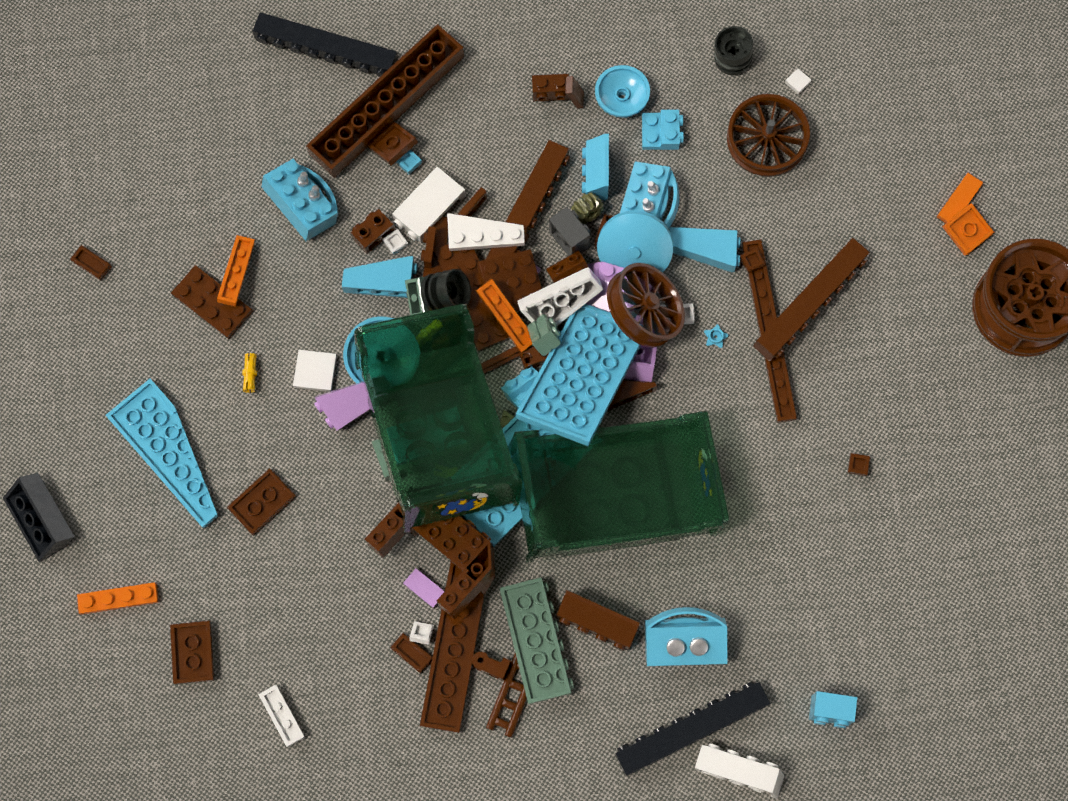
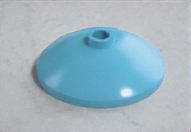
(622, 81)

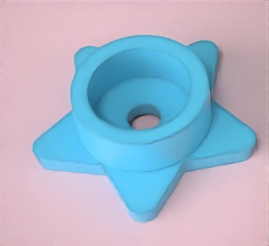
(720, 336)

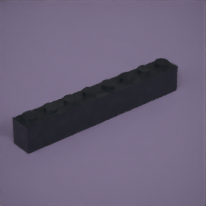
(323, 44)
(691, 729)

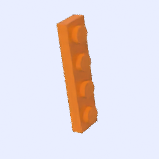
(235, 270)
(505, 314)
(117, 598)

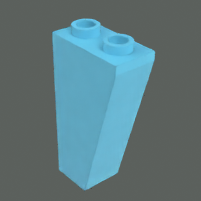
(707, 246)
(380, 278)

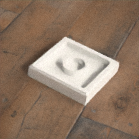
(315, 370)

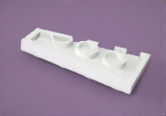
(479, 233)

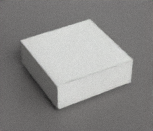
(798, 81)
(395, 242)
(421, 632)

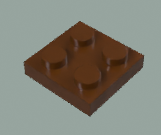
(392, 143)

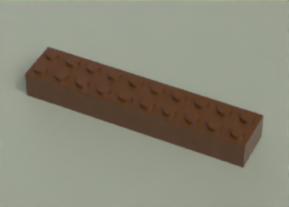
(385, 100)

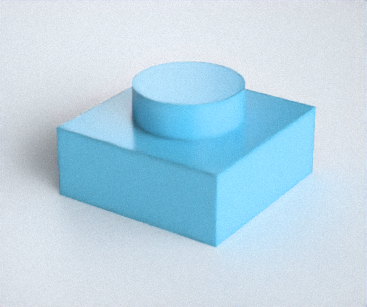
(409, 162)

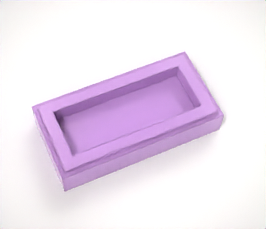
(423, 587)

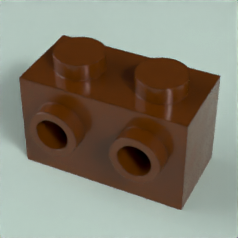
(549, 87)
(372, 231)
(567, 267)

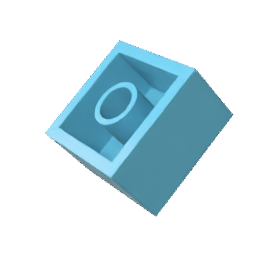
(832, 709)

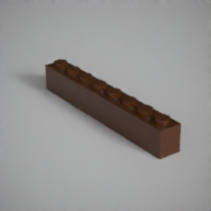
(535, 192)
(809, 301)

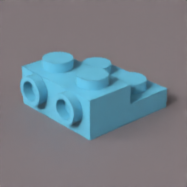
(662, 130)
(517, 388)

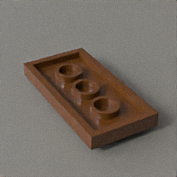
(200, 295)

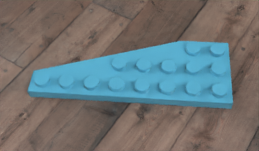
(158, 436)

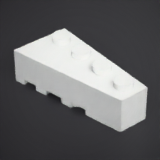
(561, 297)
(740, 770)

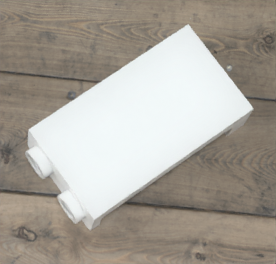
(427, 204)

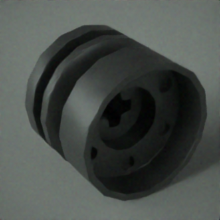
(733, 41)
(445, 289)

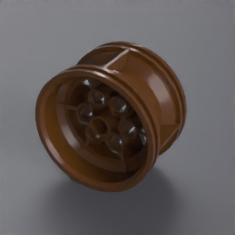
(1040, 263)

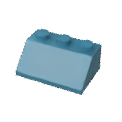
(596, 166)

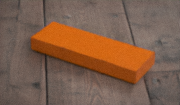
(960, 198)

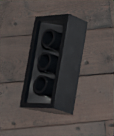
(38, 516)

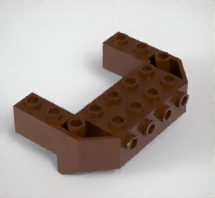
(456, 541)

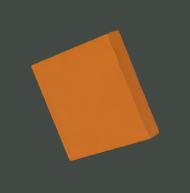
(968, 229)

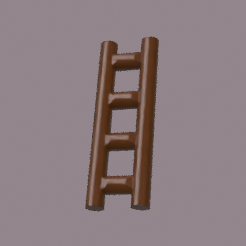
(502, 701)

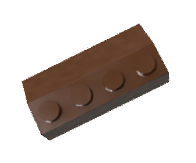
(597, 620)

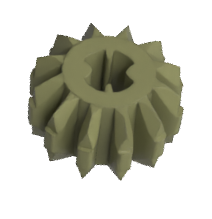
(588, 207)

